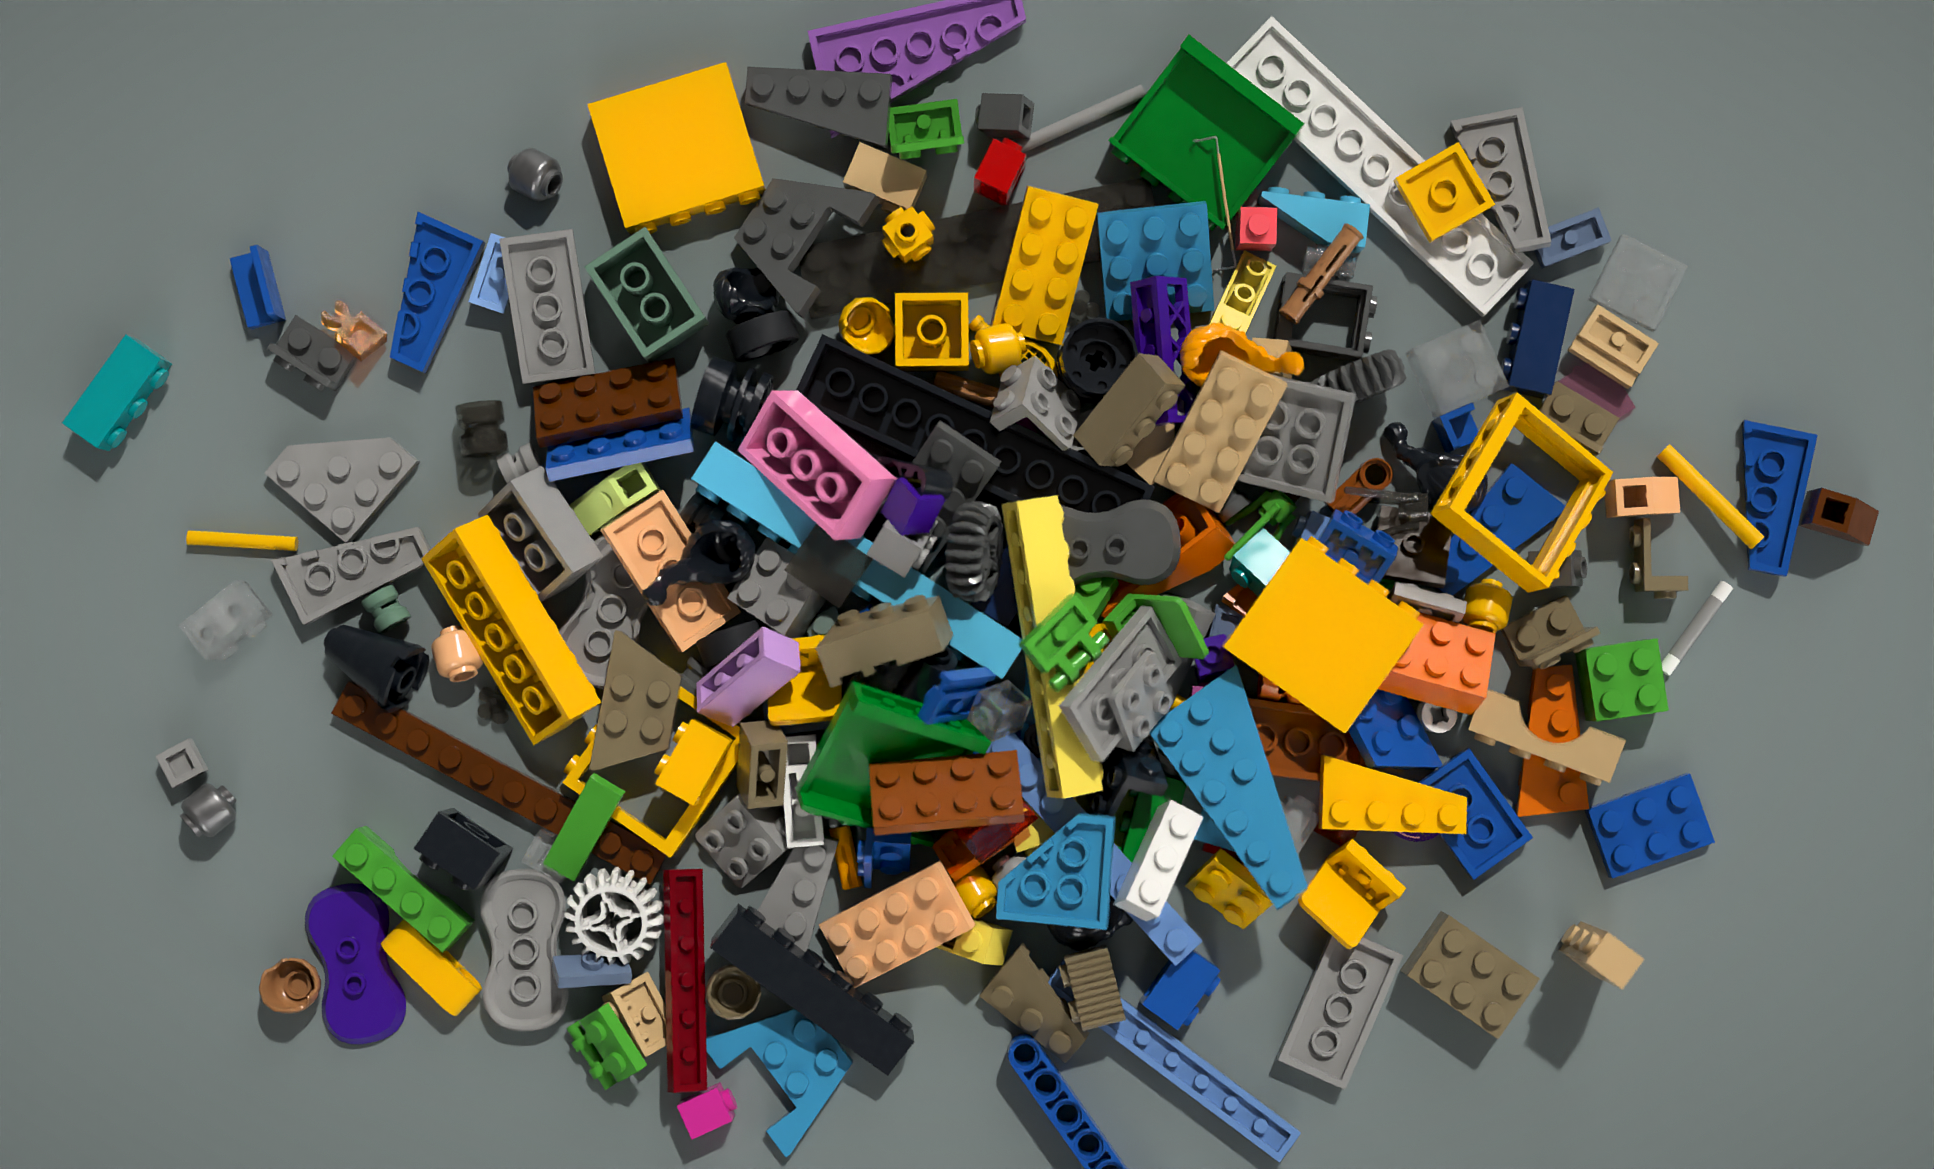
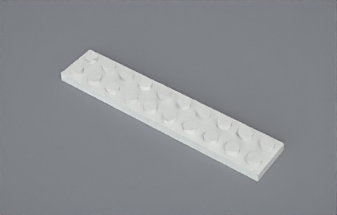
(1366, 159)

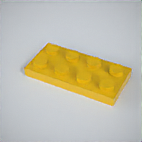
(1045, 264)

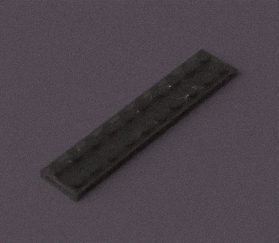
(965, 253)

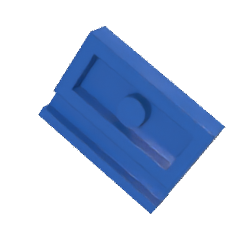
(954, 695)

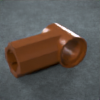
(1355, 503)

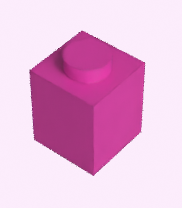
(707, 1110)

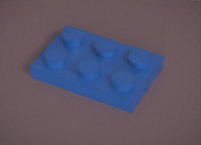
(1491, 823)
(1649, 825)

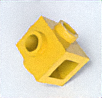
(908, 247)

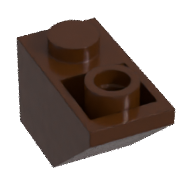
(1838, 516)

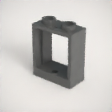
(1360, 337)

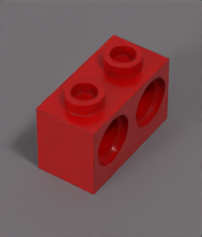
(1000, 171)

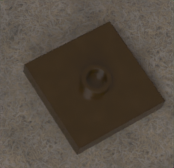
(1421, 553)

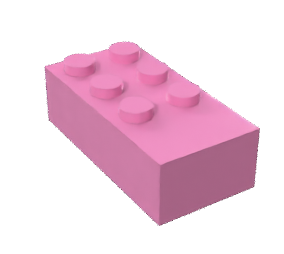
(816, 465)

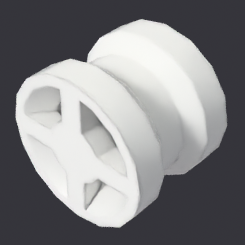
(1431, 713)

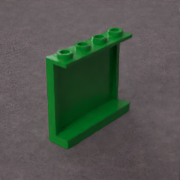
(1199, 100)
(875, 729)

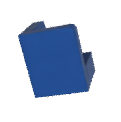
(1456, 428)

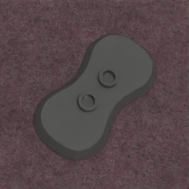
(1126, 543)

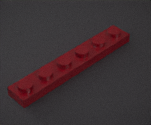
(685, 980)

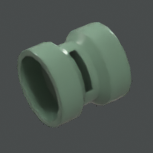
(386, 609)

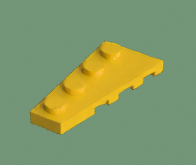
(1377, 801)

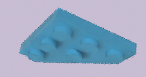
(1064, 878)

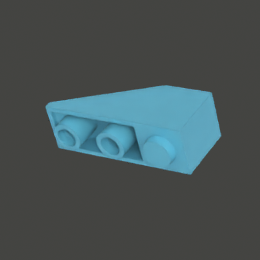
(1318, 217)

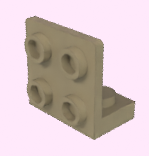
(1546, 633)

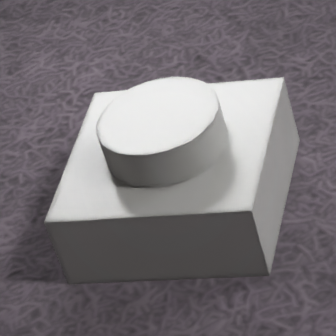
(182, 763)

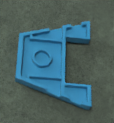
(800, 1058)

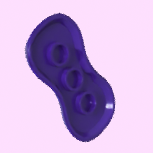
(360, 991)

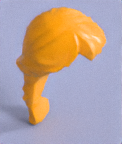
(1205, 342)

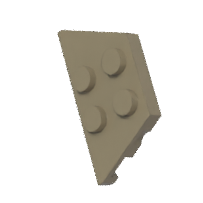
(635, 705)

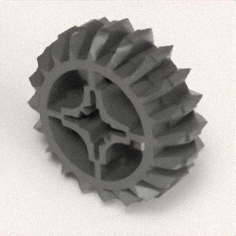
(1367, 375)
(974, 551)

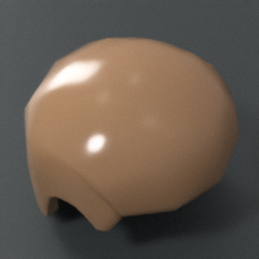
(290, 985)

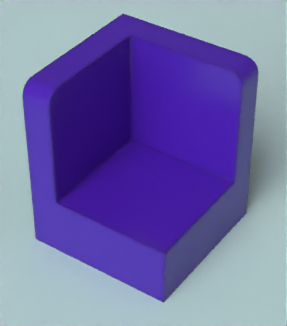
(909, 510)

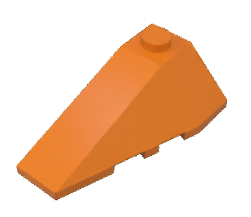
(1202, 548)

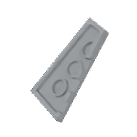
(1505, 163)
(799, 890)

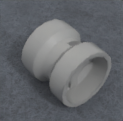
(520, 463)

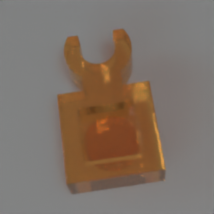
(355, 334)

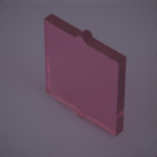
(1599, 389)

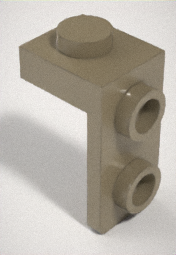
(1640, 570)

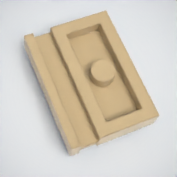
(1612, 346)

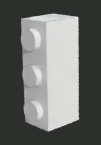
(1158, 860)

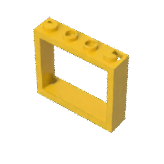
(1560, 544)
(669, 846)

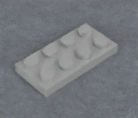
(547, 306)
(1088, 703)
(1339, 1009)

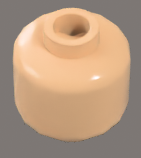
(455, 655)

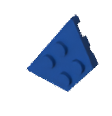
(1392, 735)

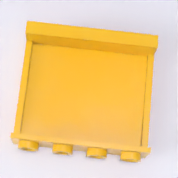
(677, 149)
(1324, 633)

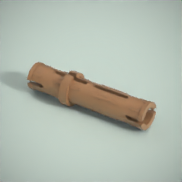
(1311, 286)

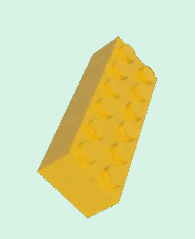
(510, 629)

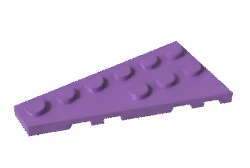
(914, 41)

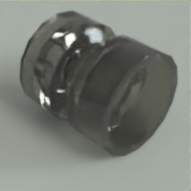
(482, 429)

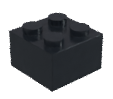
(462, 849)

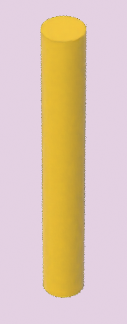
(241, 540)

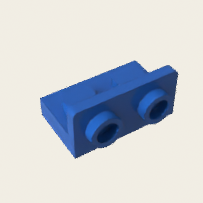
(1358, 545)
(883, 852)

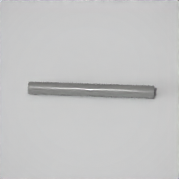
(1082, 118)

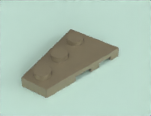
(1029, 1001)

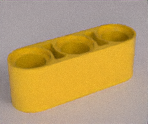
(430, 968)

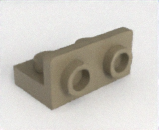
(1579, 417)

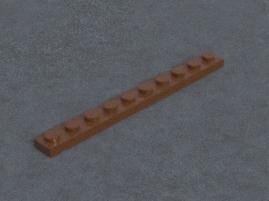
(491, 778)

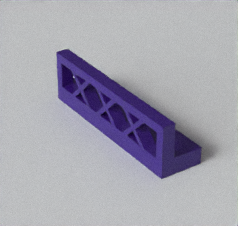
(1152, 330)

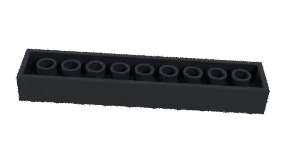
(904, 411)

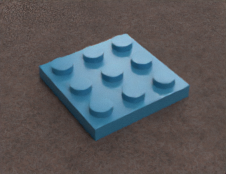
(1155, 243)

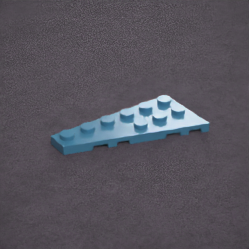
(1224, 765)

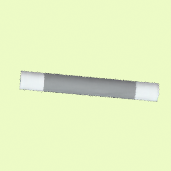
(1696, 627)

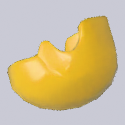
(866, 325)

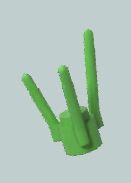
(1275, 508)

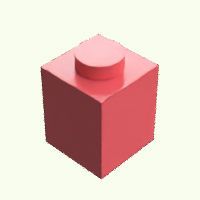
(1256, 228)

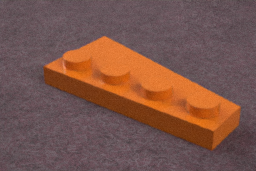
(1554, 719)

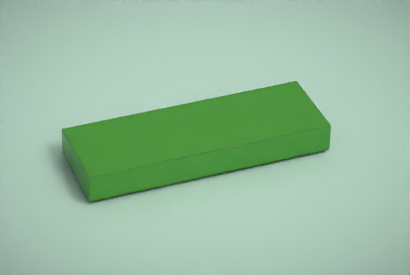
(584, 827)

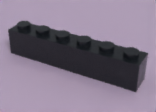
(813, 989)

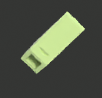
(614, 497)

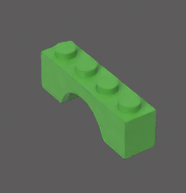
(385, 875)

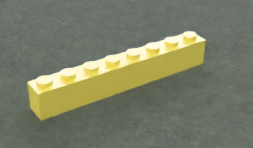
(1040, 583)

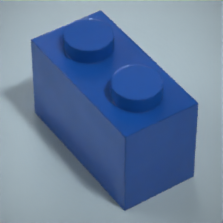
(1179, 989)

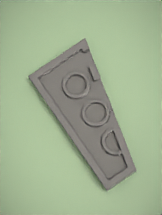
(339, 575)

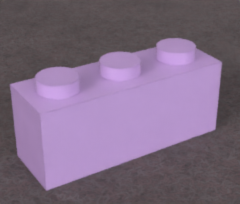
(748, 677)

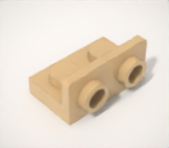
(640, 1013)

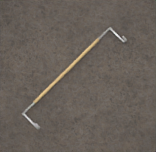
(1224, 200)

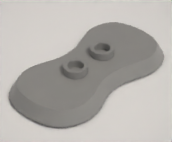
(607, 605)
(523, 923)

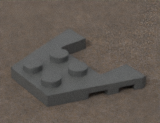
(786, 226)

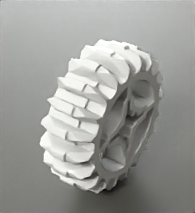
(618, 944)

